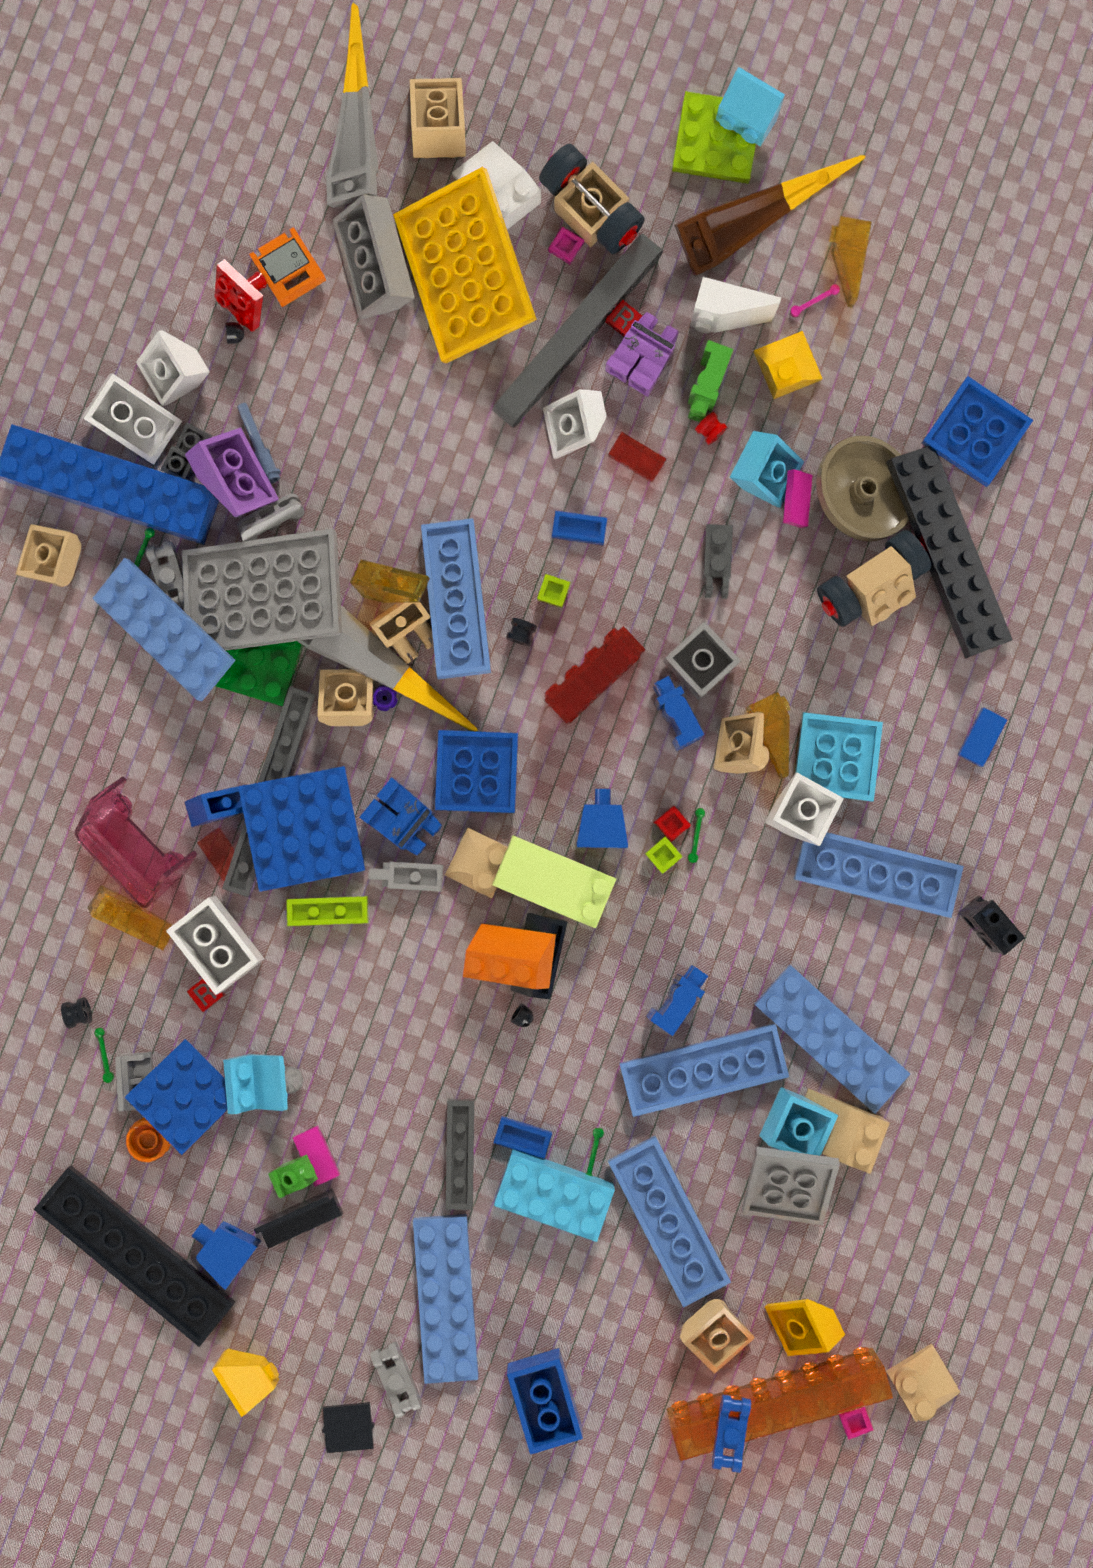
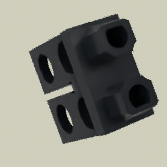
(991, 925)

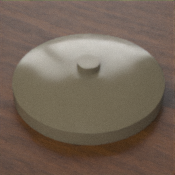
(859, 489)

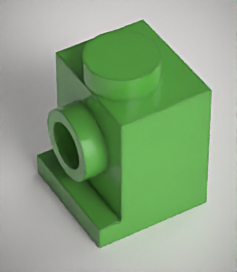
(293, 1176)

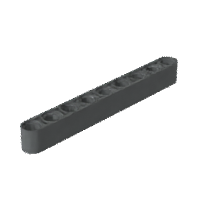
(577, 330)

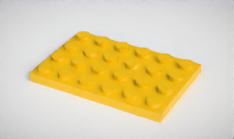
(464, 266)

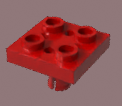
(240, 295)

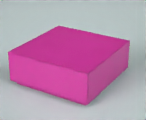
(566, 245)
(856, 1423)

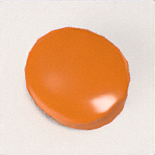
(145, 1142)

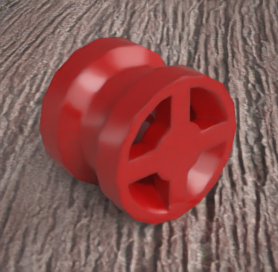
(711, 428)

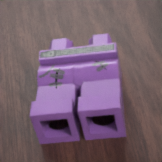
(643, 345)

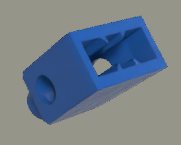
(602, 823)
(224, 1251)

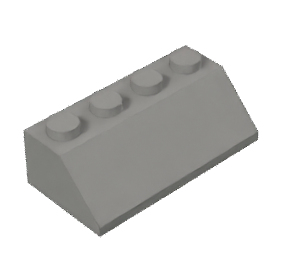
(373, 256)

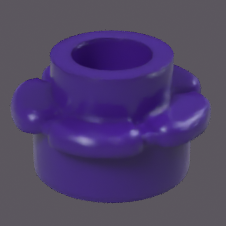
(378, 700)

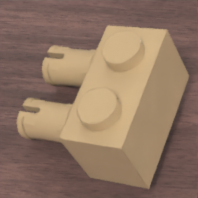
(400, 620)

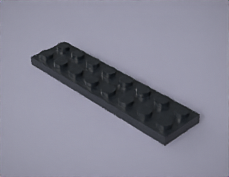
(951, 551)
(134, 1255)

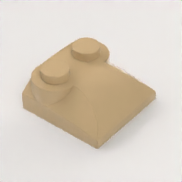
(49, 555)
(345, 698)
(741, 744)
(477, 862)
(715, 1334)
(923, 1383)

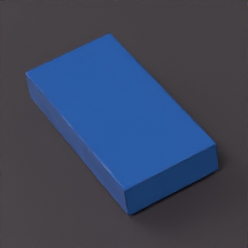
(579, 527)
(982, 737)
(522, 1137)

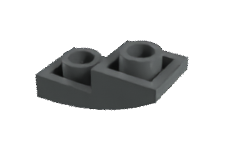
(176, 461)

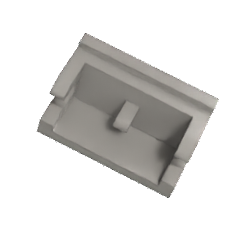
(130, 1071)

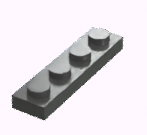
(460, 1154)

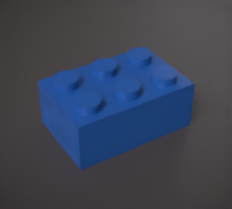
(544, 1401)

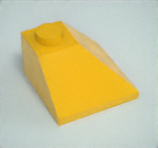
(788, 365)
(805, 1326)
(245, 1378)

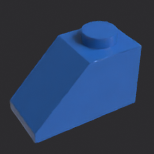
(214, 806)

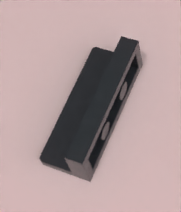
(547, 925)
(299, 1218)

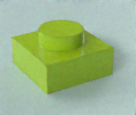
(553, 591)
(663, 855)

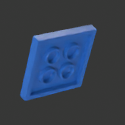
(977, 431)
(476, 771)
(181, 1096)

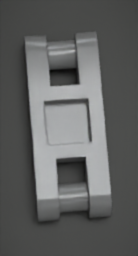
(270, 517)
(169, 575)
(396, 1379)

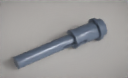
(262, 453)

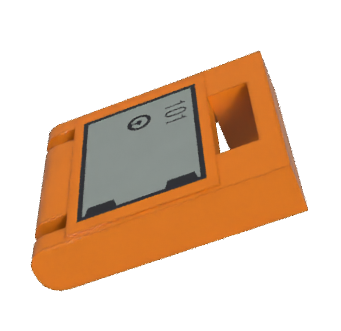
(285, 260)

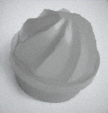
(293, 1079)

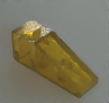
(849, 252)
(388, 583)
(775, 730)
(129, 917)

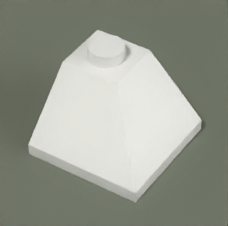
(171, 367)
(574, 421)
(804, 810)

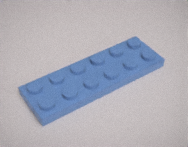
(455, 599)
(163, 629)
(880, 873)
(832, 1039)
(704, 1070)
(669, 1221)
(445, 1298)

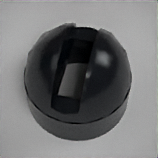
(234, 332)
(522, 1016)

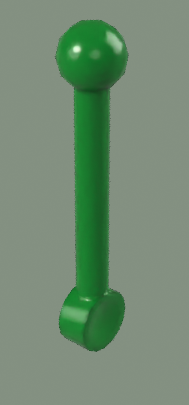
(149, 533)
(693, 857)
(108, 1076)
(598, 1133)

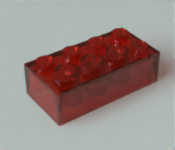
(594, 676)

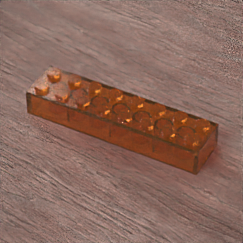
(784, 1400)

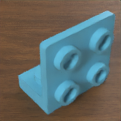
(255, 1083)

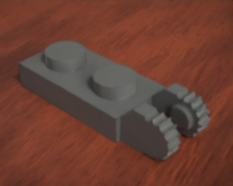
(717, 557)

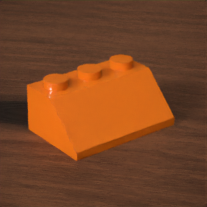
(510, 956)

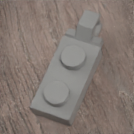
(409, 876)

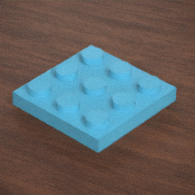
(840, 754)

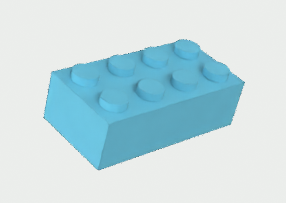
(554, 1195)

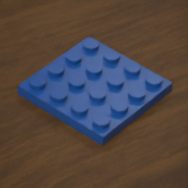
(301, 828)

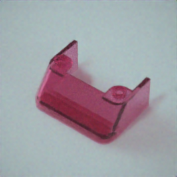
(124, 848)

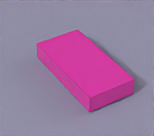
(797, 498)
(314, 1145)

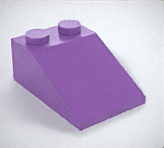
(232, 472)

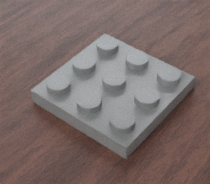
(790, 1185)

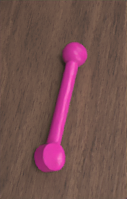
(796, 310)

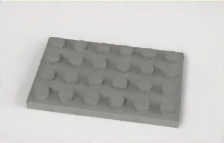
(265, 589)

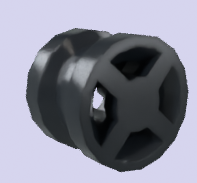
(521, 632)
(76, 1012)

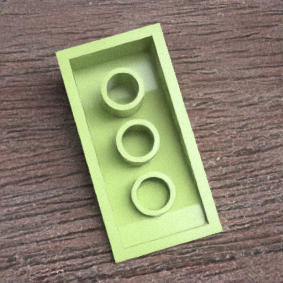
(554, 881)

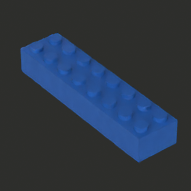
(107, 484)

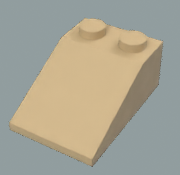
(437, 118)
(855, 1134)

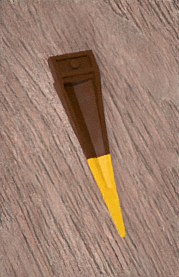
(725, 228)

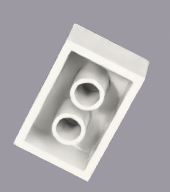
(215, 944)

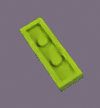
(327, 911)

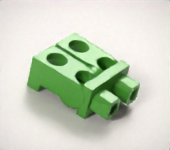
(705, 391)

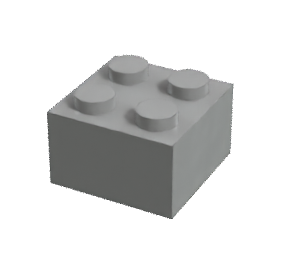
(701, 660)

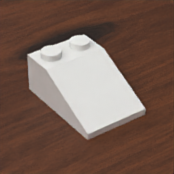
(512, 185)
(730, 307)
(131, 418)

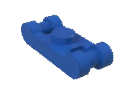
(731, 1433)

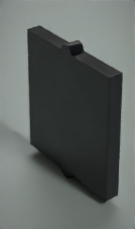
(348, 1427)

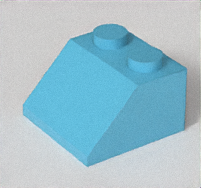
(749, 107)
(765, 466)
(797, 1124)

